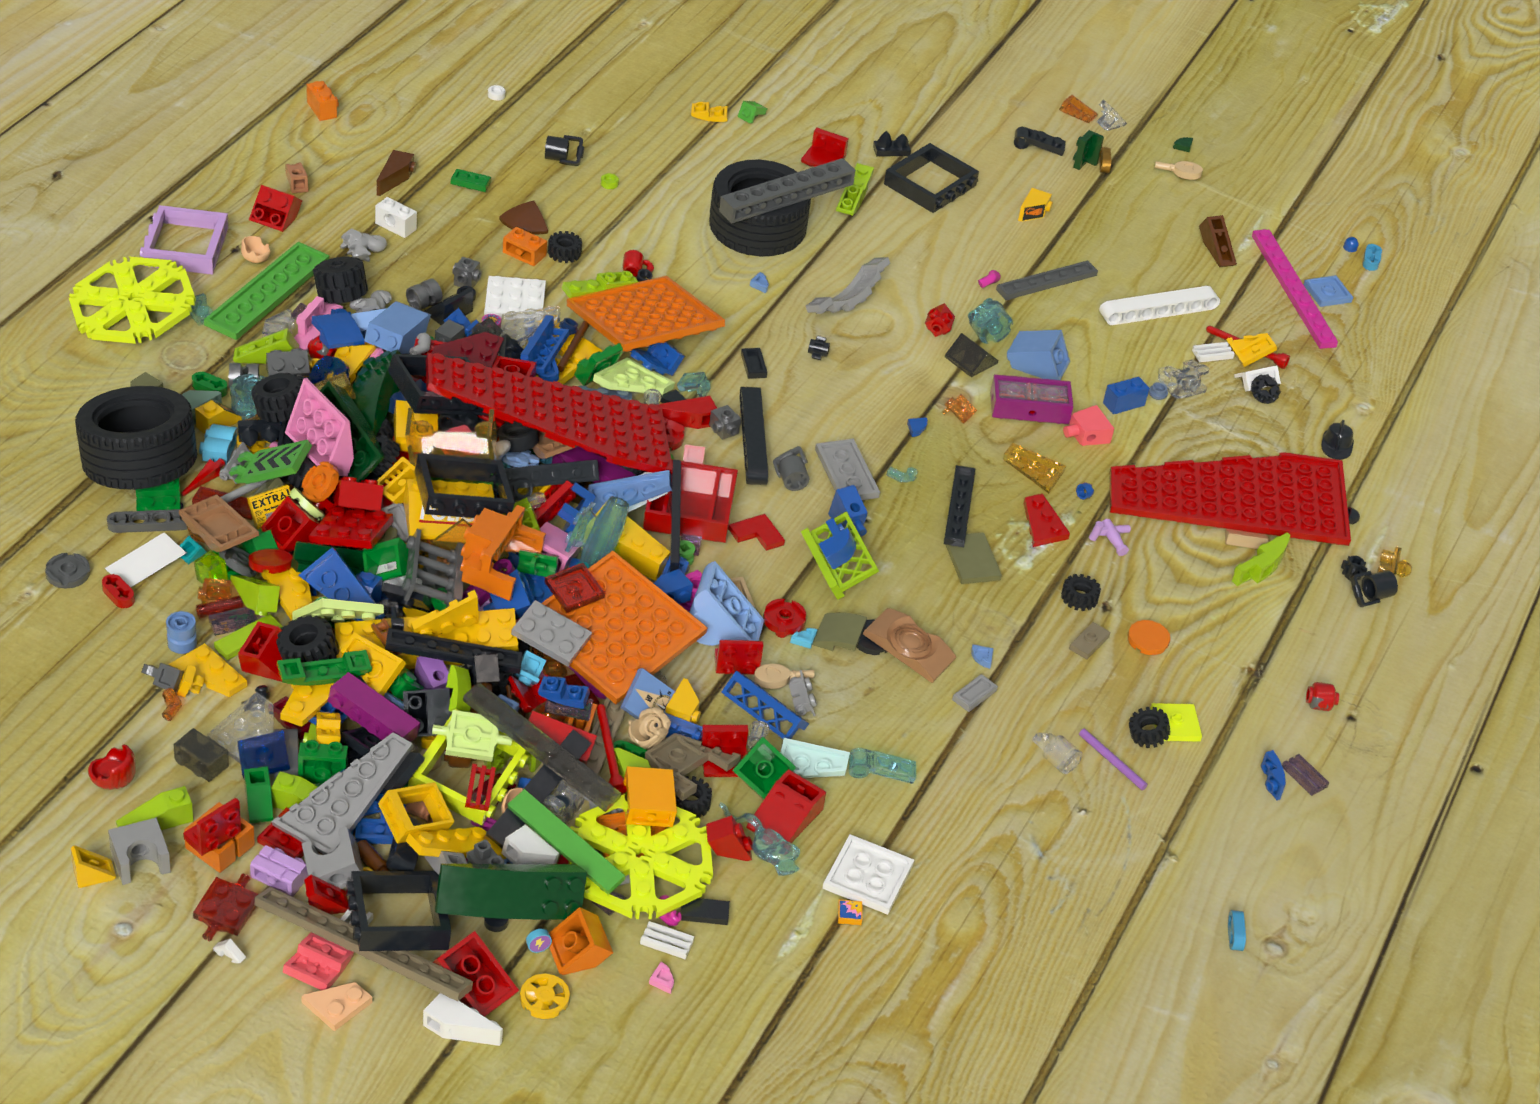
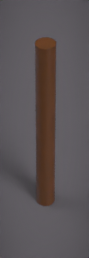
(573, 345)

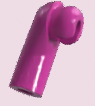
(992, 277)
(670, 918)

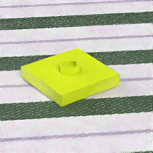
(1182, 721)

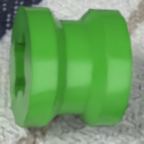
(687, 551)

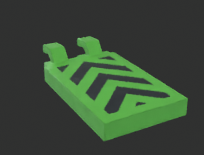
(271, 462)

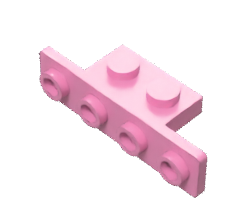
(306, 330)

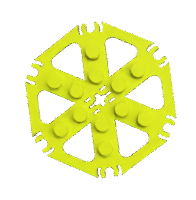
(132, 300)
(656, 861)

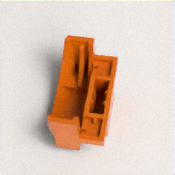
(487, 540)

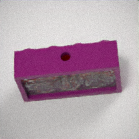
(1031, 399)

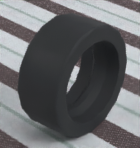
(520, 437)

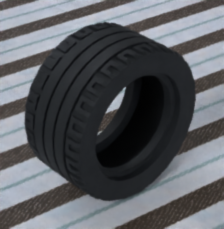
(763, 234)
(136, 437)

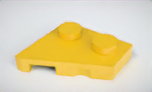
(1252, 348)

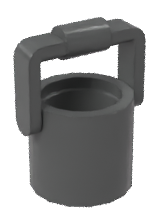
(792, 469)

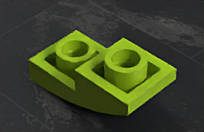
(460, 682)

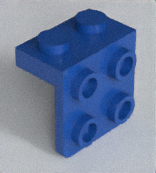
(660, 357)

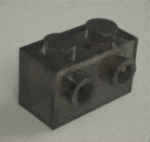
(201, 755)

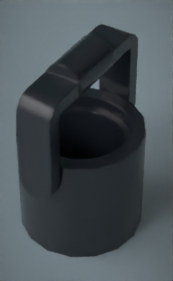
(558, 148)
(1374, 586)

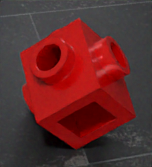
(940, 320)

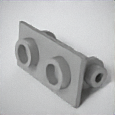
(224, 473)
(806, 701)

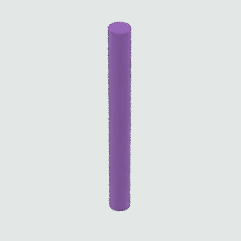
(1114, 760)

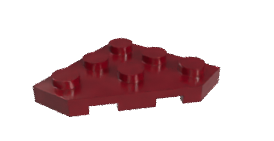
(478, 348)

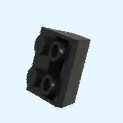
(428, 707)

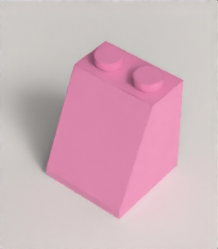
(555, 545)

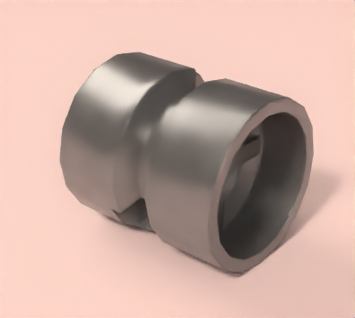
(424, 294)
(238, 369)

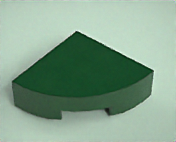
(1183, 144)

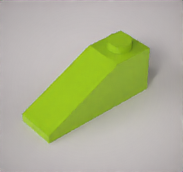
(256, 350)
(257, 594)
(289, 790)
(169, 807)

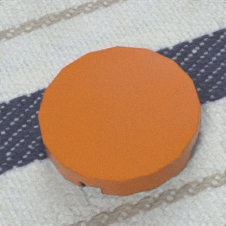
(320, 482)
(1149, 637)

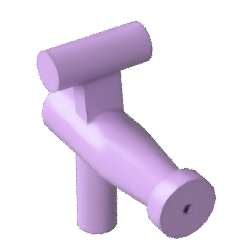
(1107, 528)

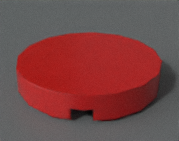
(270, 559)

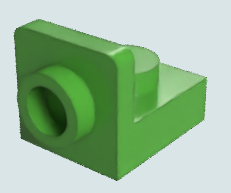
(750, 109)

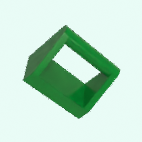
(386, 553)

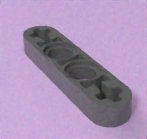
(149, 521)

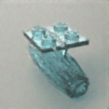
(598, 533)

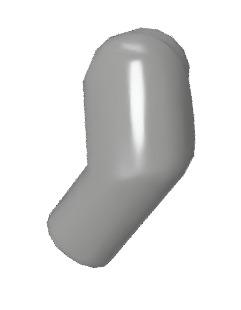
(423, 344)

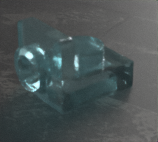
(200, 309)
(694, 381)

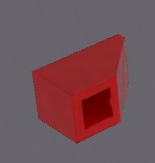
(728, 839)

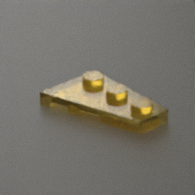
(1034, 466)

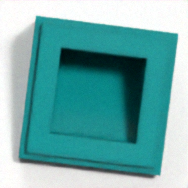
(192, 549)

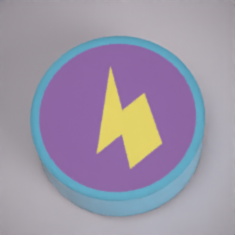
(538, 940)

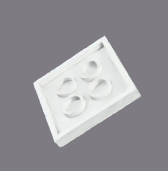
(513, 294)
(868, 874)

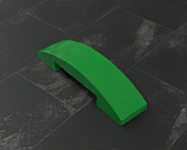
(323, 671)

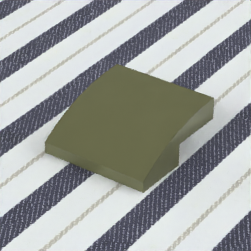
(840, 630)

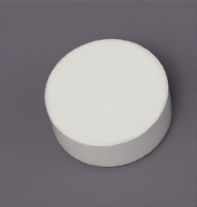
(496, 92)

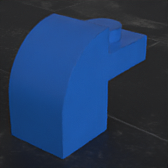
(840, 546)

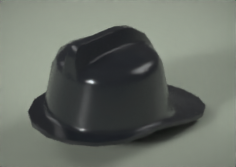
(1338, 441)

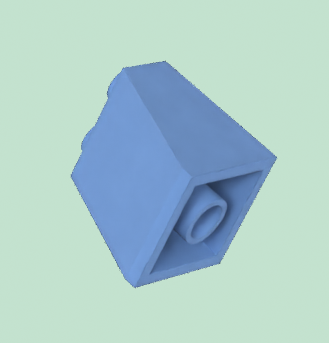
(397, 327)
(1039, 353)

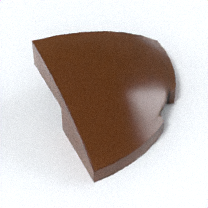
(525, 216)

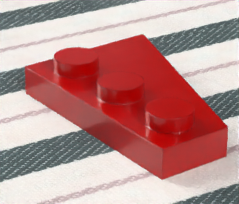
(1043, 521)

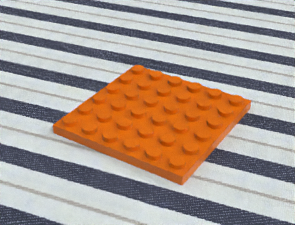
(645, 313)
(629, 628)

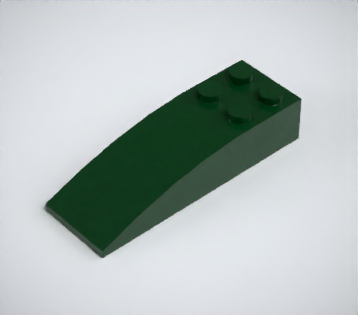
(374, 389)
(365, 445)
(510, 890)

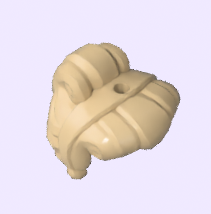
(644, 730)

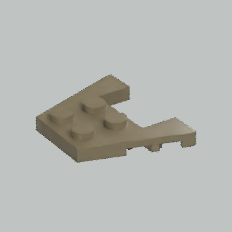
(685, 755)

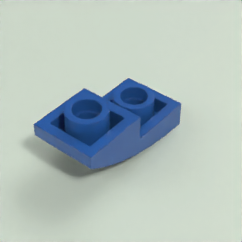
(558, 691)
(1276, 777)

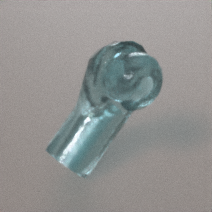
(900, 476)

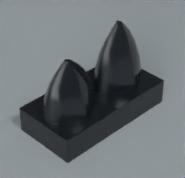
(887, 147)
(258, 430)

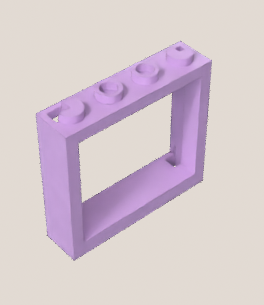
(187, 217)

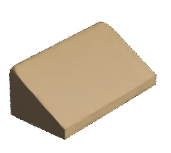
(1245, 538)

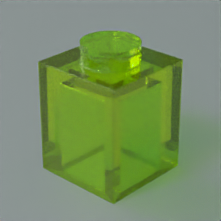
(210, 566)

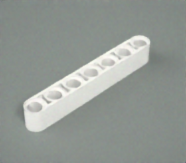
(1159, 305)

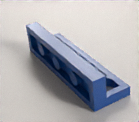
(540, 340)
(772, 702)

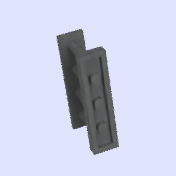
(453, 584)

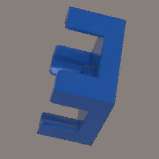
(569, 513)

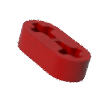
(122, 588)

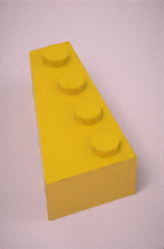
(641, 550)

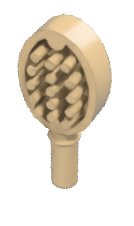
(1182, 169)
(777, 676)

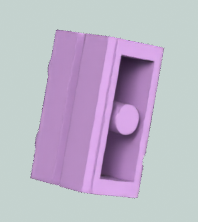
(279, 870)

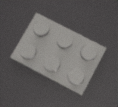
(551, 633)

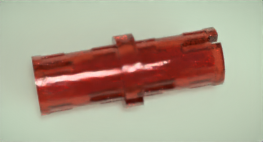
(218, 606)

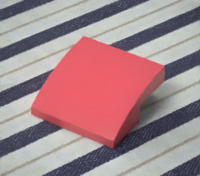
(318, 962)

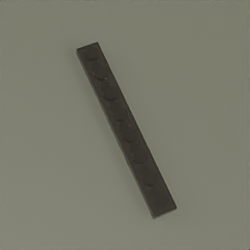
(542, 747)

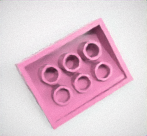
(323, 426)

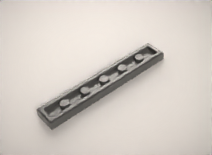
(1046, 280)

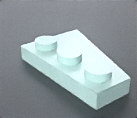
(815, 759)

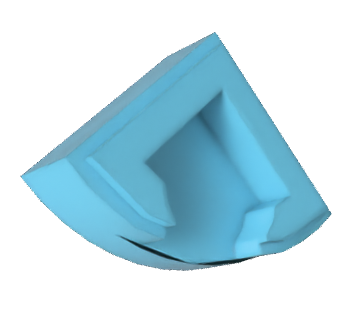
(804, 638)

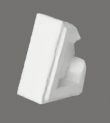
(229, 949)

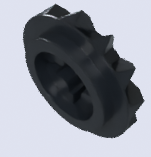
(1263, 395)

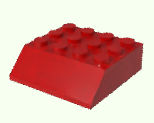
(704, 505)

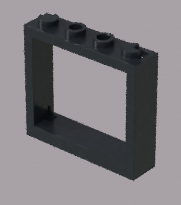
(896, 177)
(404, 366)
(463, 469)
(396, 937)

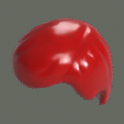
(113, 770)

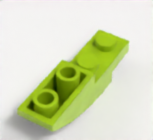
(854, 194)
(603, 282)
(1264, 563)

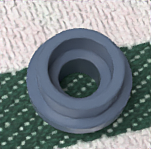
(1158, 391)

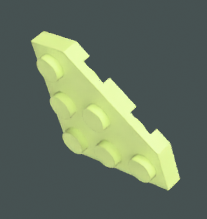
(632, 377)
(339, 610)

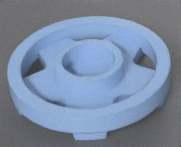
(520, 459)

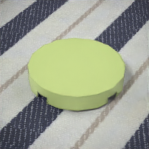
(307, 505)

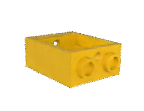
(398, 819)

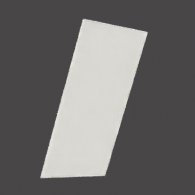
(146, 559)

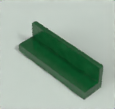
(307, 553)

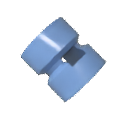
(181, 632)

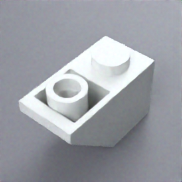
(528, 847)

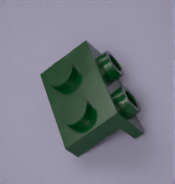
(1088, 149)

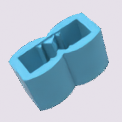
(218, 443)

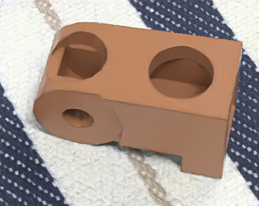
(297, 177)

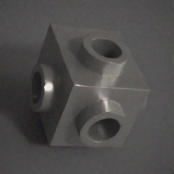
(466, 272)
(725, 422)

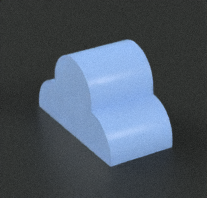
(724, 609)

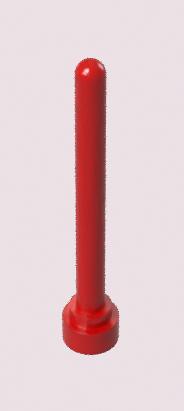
(1280, 359)
(616, 779)

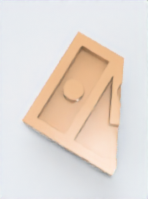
(337, 1004)

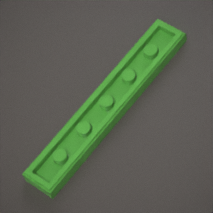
(566, 841)

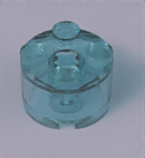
(990, 321)
(241, 396)

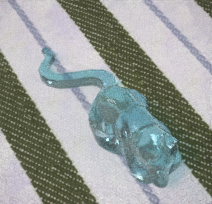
(770, 845)

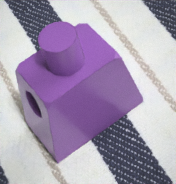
(431, 673)

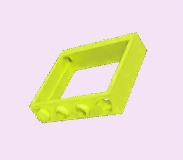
(456, 801)

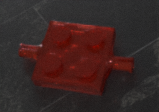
(225, 906)

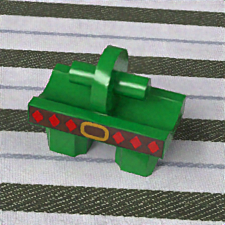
(537, 563)

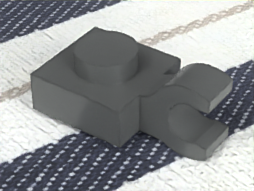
(165, 676)

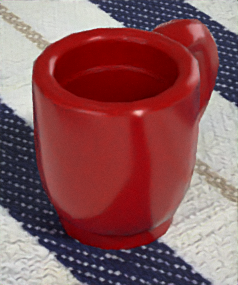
(634, 261)

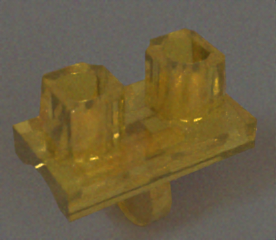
(1390, 561)

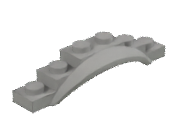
(855, 292)

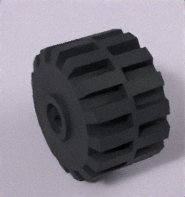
(340, 279)

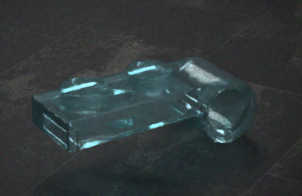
(867, 761)

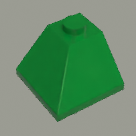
(762, 767)

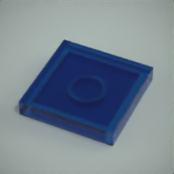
(264, 751)

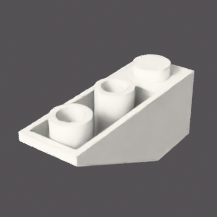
(459, 1022)

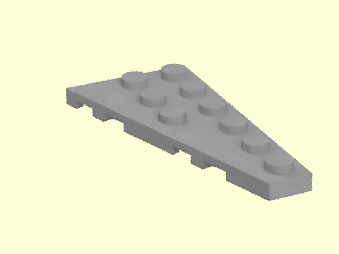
(344, 796)

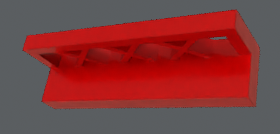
(555, 499)

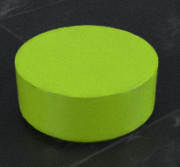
(609, 181)

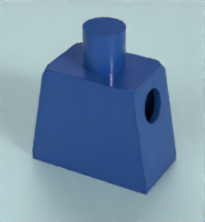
(849, 500)
(521, 598)

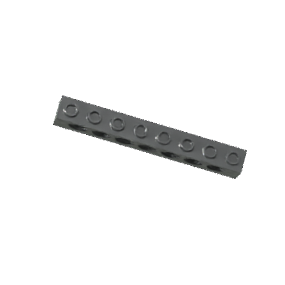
(786, 190)

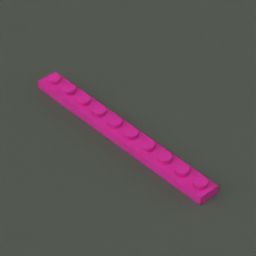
(1294, 289)

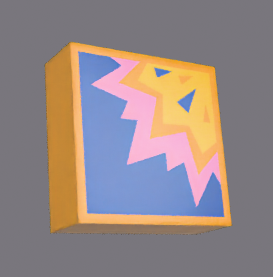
(850, 912)

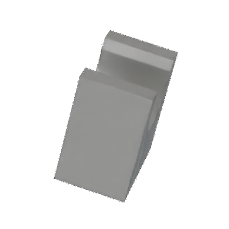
(136, 843)
(337, 865)

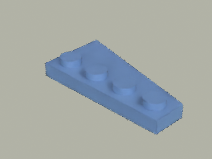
(632, 489)

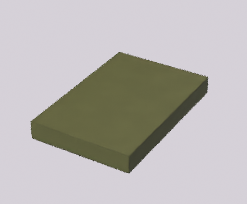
(975, 560)

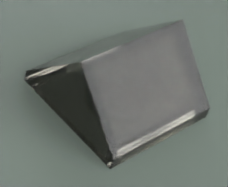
(969, 356)

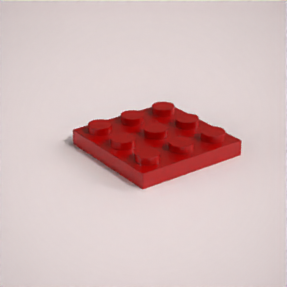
(351, 528)

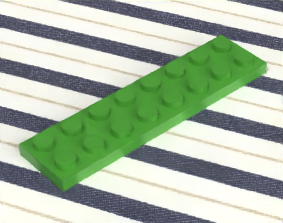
(265, 291)

